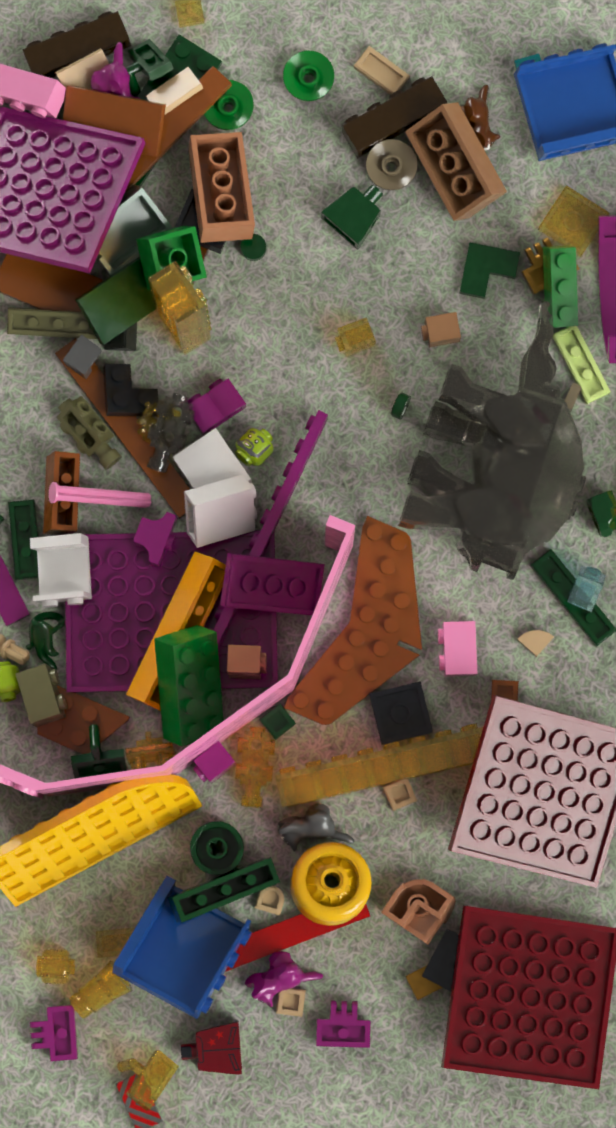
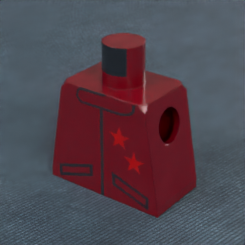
(216, 1049)

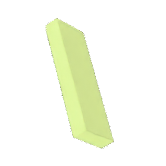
(581, 363)

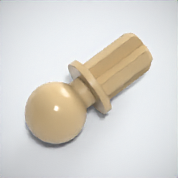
(10, 650)

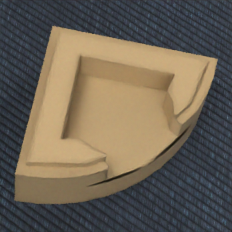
(535, 641)

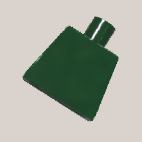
(354, 214)

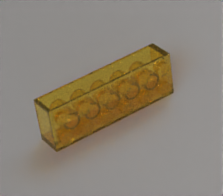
(181, 306)

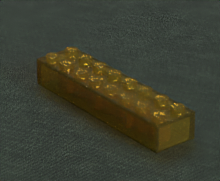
(378, 768)

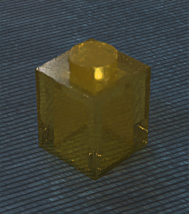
(355, 337)

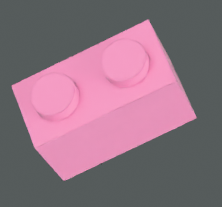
(458, 649)

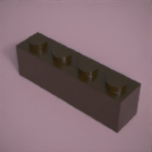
(70, 46)
(392, 117)

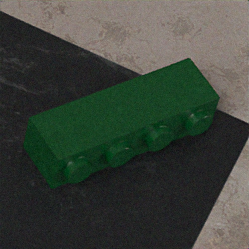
(223, 890)

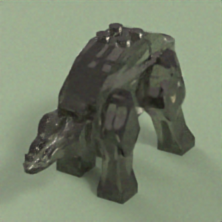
(521, 461)

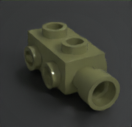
(88, 431)

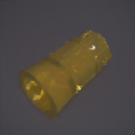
(99, 991)

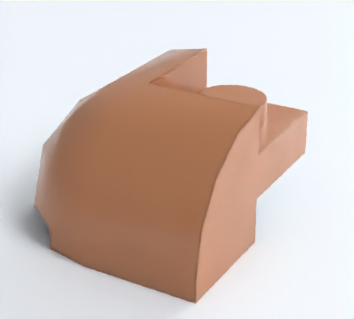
(420, 908)

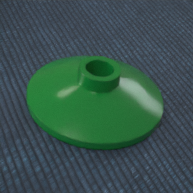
(305, 64)
(243, 105)

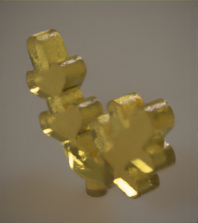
(147, 419)

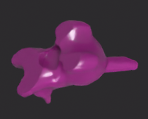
(113, 77)
(281, 975)

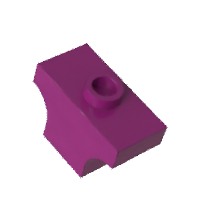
(156, 537)

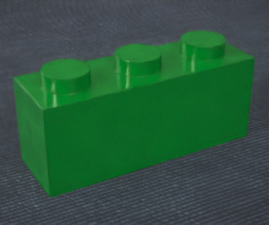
(561, 285)

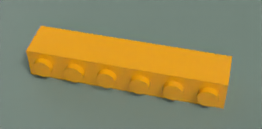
(188, 608)

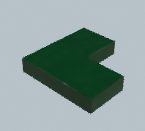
(482, 262)

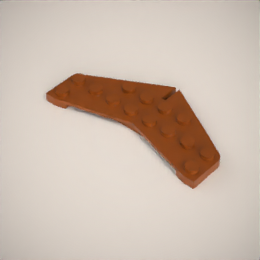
(368, 647)

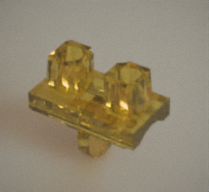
(149, 751)

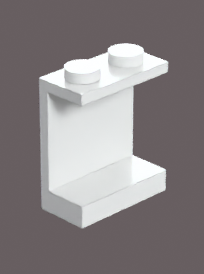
(62, 569)

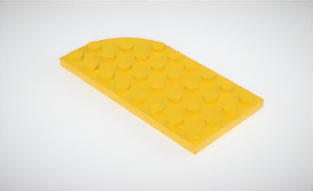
(91, 833)

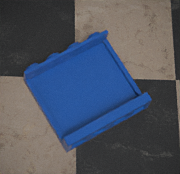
(570, 101)
(182, 959)

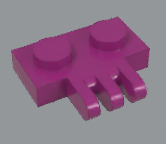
(343, 1028)
(57, 1033)

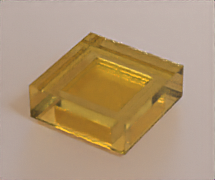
(189, 12)

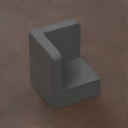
(82, 356)

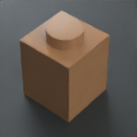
(441, 329)

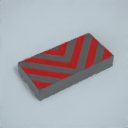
(139, 1116)

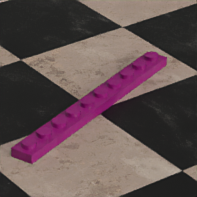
(281, 497)

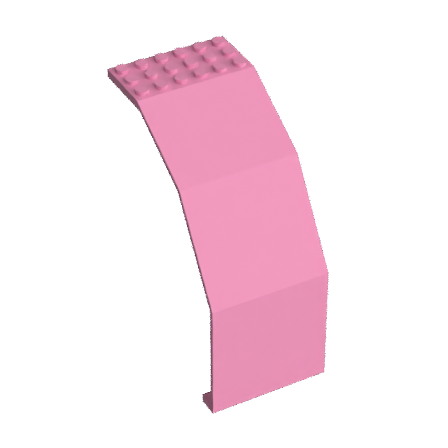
(338, 536)

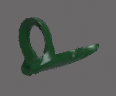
(42, 636)

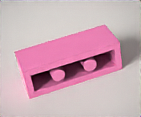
(30, 92)

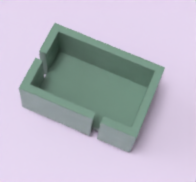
(134, 219)

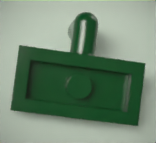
(150, 61)
(98, 761)

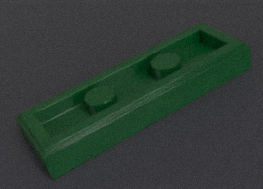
(23, 527)

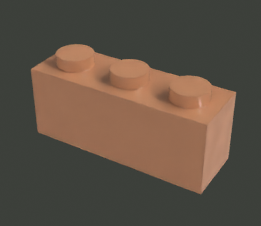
(246, 662)

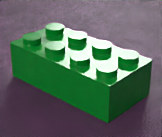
(189, 684)

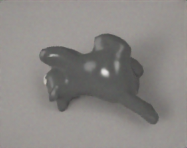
(315, 824)

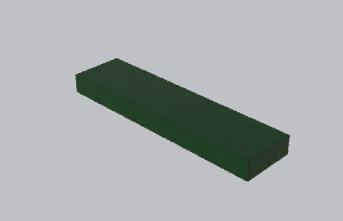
(559, 582)

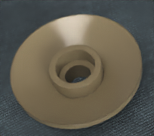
(391, 152)

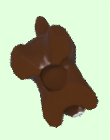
(478, 116)

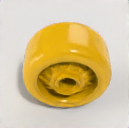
(328, 904)

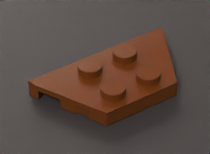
(80, 714)

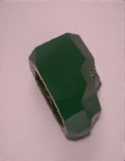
(603, 512)

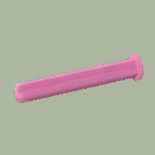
(98, 496)

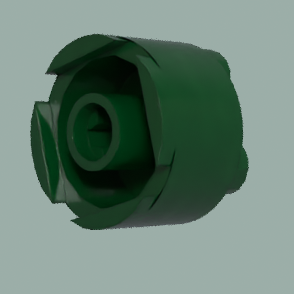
(213, 833)

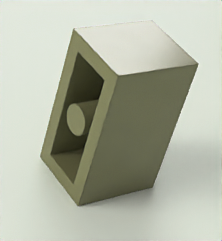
(41, 695)

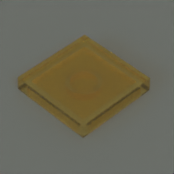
(572, 220)

